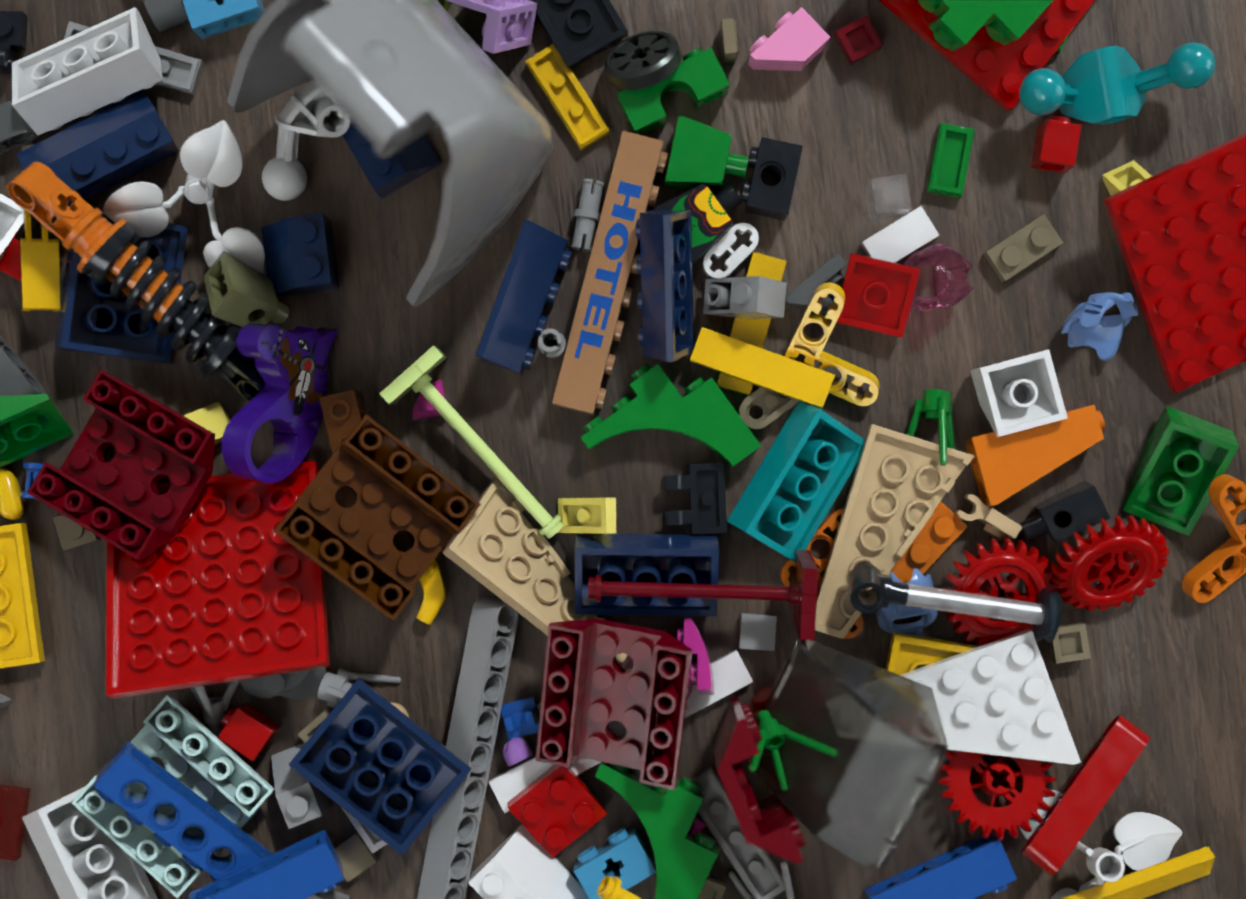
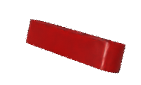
(1085, 795)

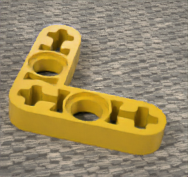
(813, 348)

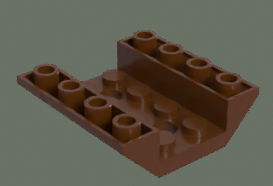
(392, 494)

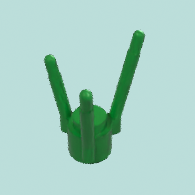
(937, 408)

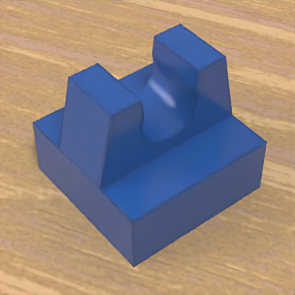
(520, 717)

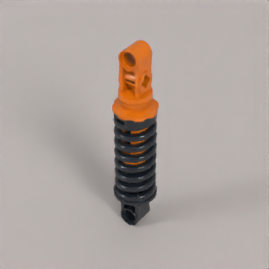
(112, 257)

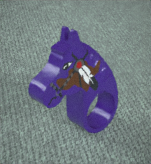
(294, 378)

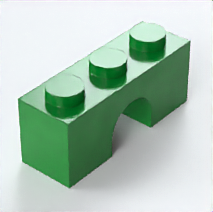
(696, 75)

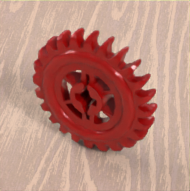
(1107, 558)
(979, 578)
(1022, 805)

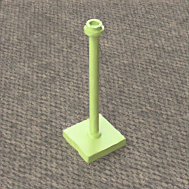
(418, 380)

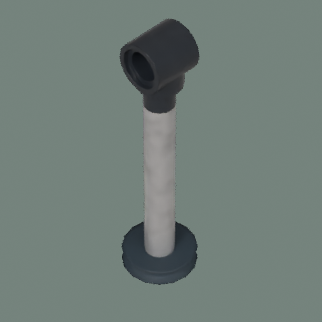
(1042, 614)

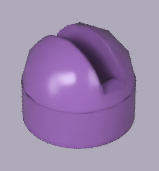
(516, 751)

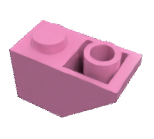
(791, 45)

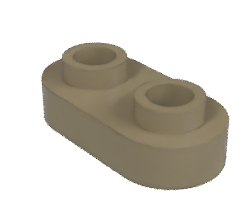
(770, 404)

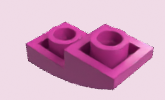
(702, 671)

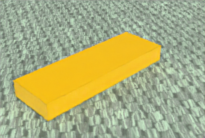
(567, 97)

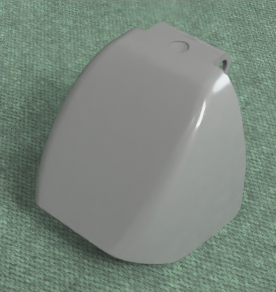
(396, 77)

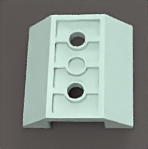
(198, 762)

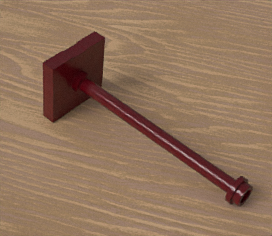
(800, 594)

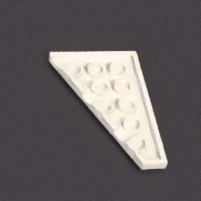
(1000, 701)

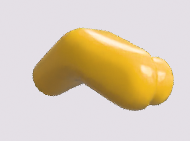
(10, 501)
(434, 594)

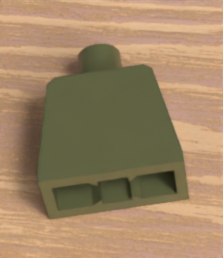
(242, 293)

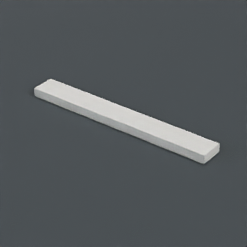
(728, 677)

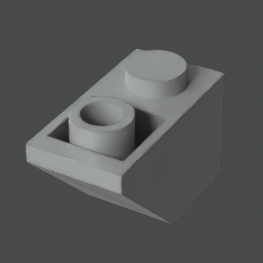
(745, 297)

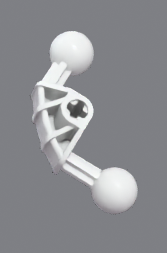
(307, 113)

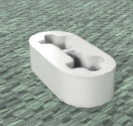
(724, 245)

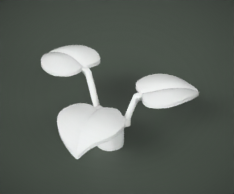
(210, 160)
(1143, 840)

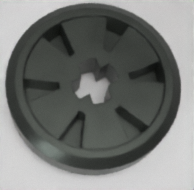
(643, 60)

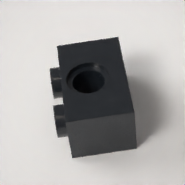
(784, 161)

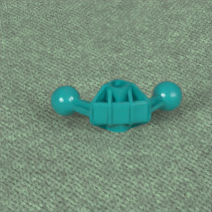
(1109, 84)

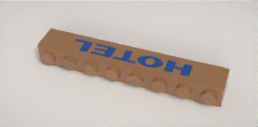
(608, 274)

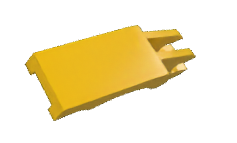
(39, 270)

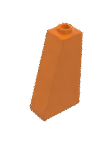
(1020, 458)

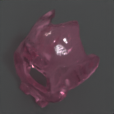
(949, 276)

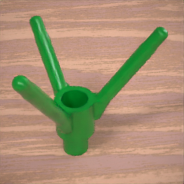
(774, 737)

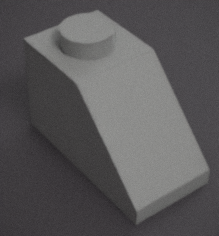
(296, 796)

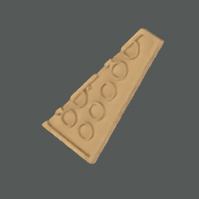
(884, 512)
(516, 561)

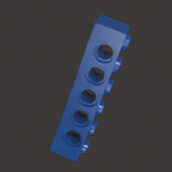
(133, 766)

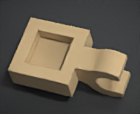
(995, 523)

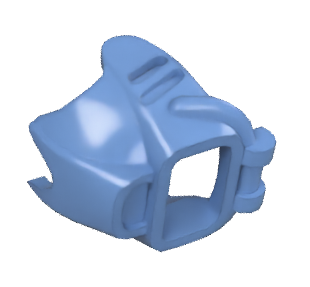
(1091, 329)
(895, 611)

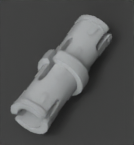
(587, 215)
(549, 335)

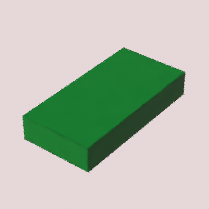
(950, 160)

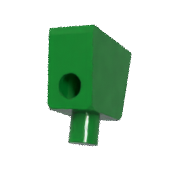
(701, 157)

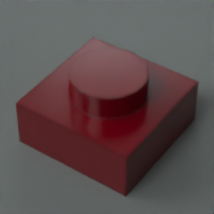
(858, 40)

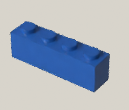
(287, 874)
(956, 874)

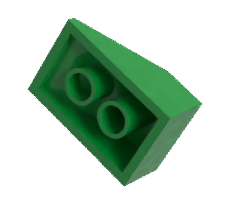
(29, 425)
(1178, 469)

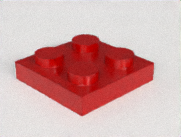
(878, 294)
(557, 808)

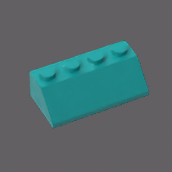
(798, 481)

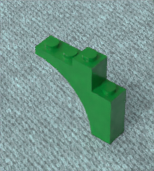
(961, 19)
(658, 405)
(680, 857)

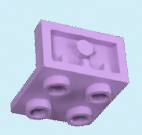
(507, 22)

